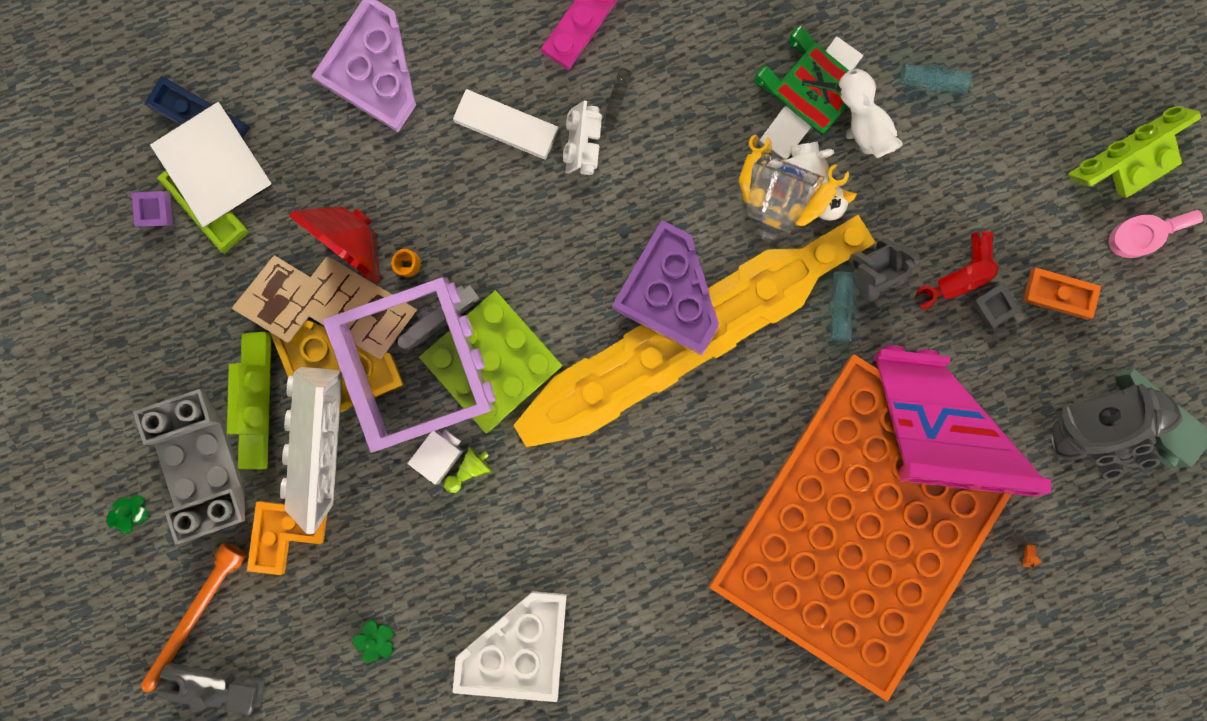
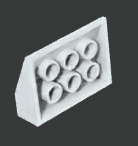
(311, 445)

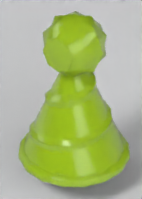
(472, 466)

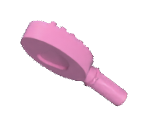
(1147, 233)

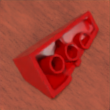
(344, 234)

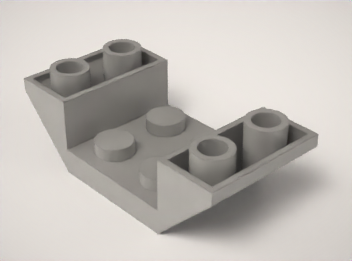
(195, 464)

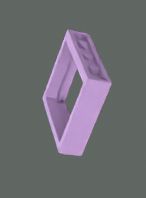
(359, 386)

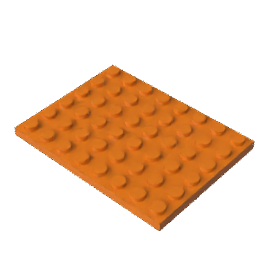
(847, 549)

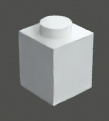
(436, 455)

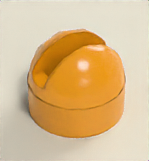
(406, 255)

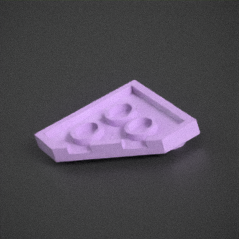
(370, 65)

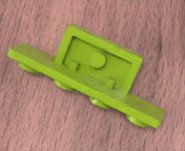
(1140, 156)
(250, 400)

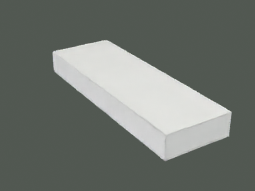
(505, 124)

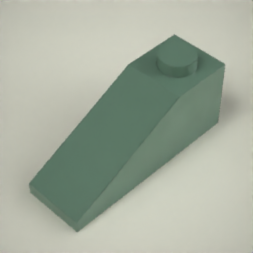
(1180, 446)

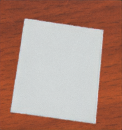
(210, 164)

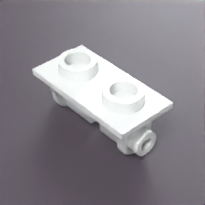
(582, 124)

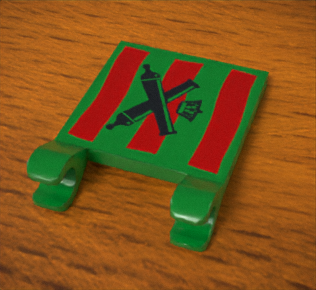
(810, 85)

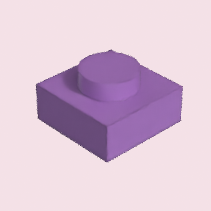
(152, 208)

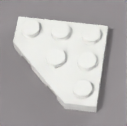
(518, 653)

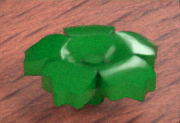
(127, 513)
(374, 641)

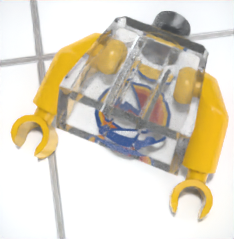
(782, 192)

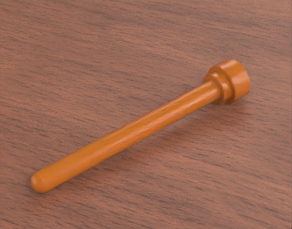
(227, 559)

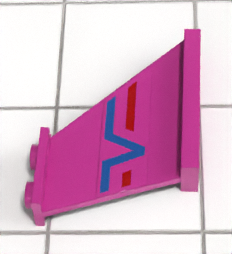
(946, 432)

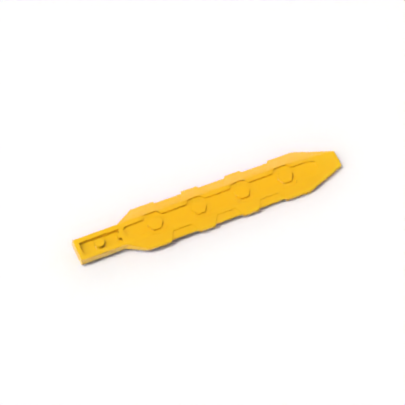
(647, 362)

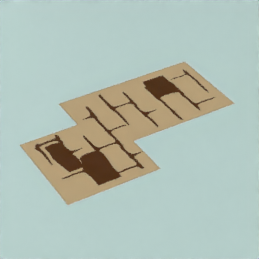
(285, 298)

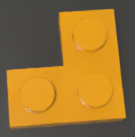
(271, 538)

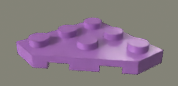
(670, 291)

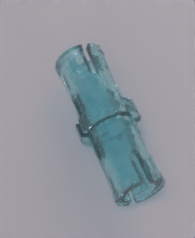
(935, 78)
(842, 307)

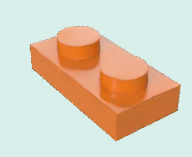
(1062, 293)

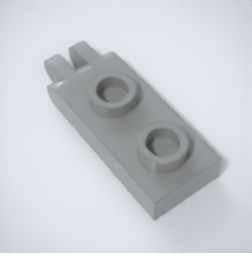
(434, 320)

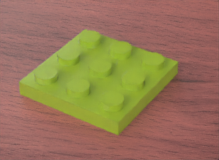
(512, 359)

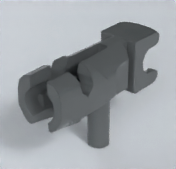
(211, 688)

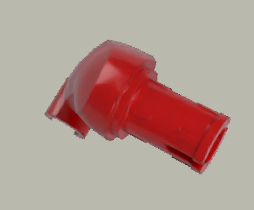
(972, 276)

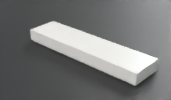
(789, 128)

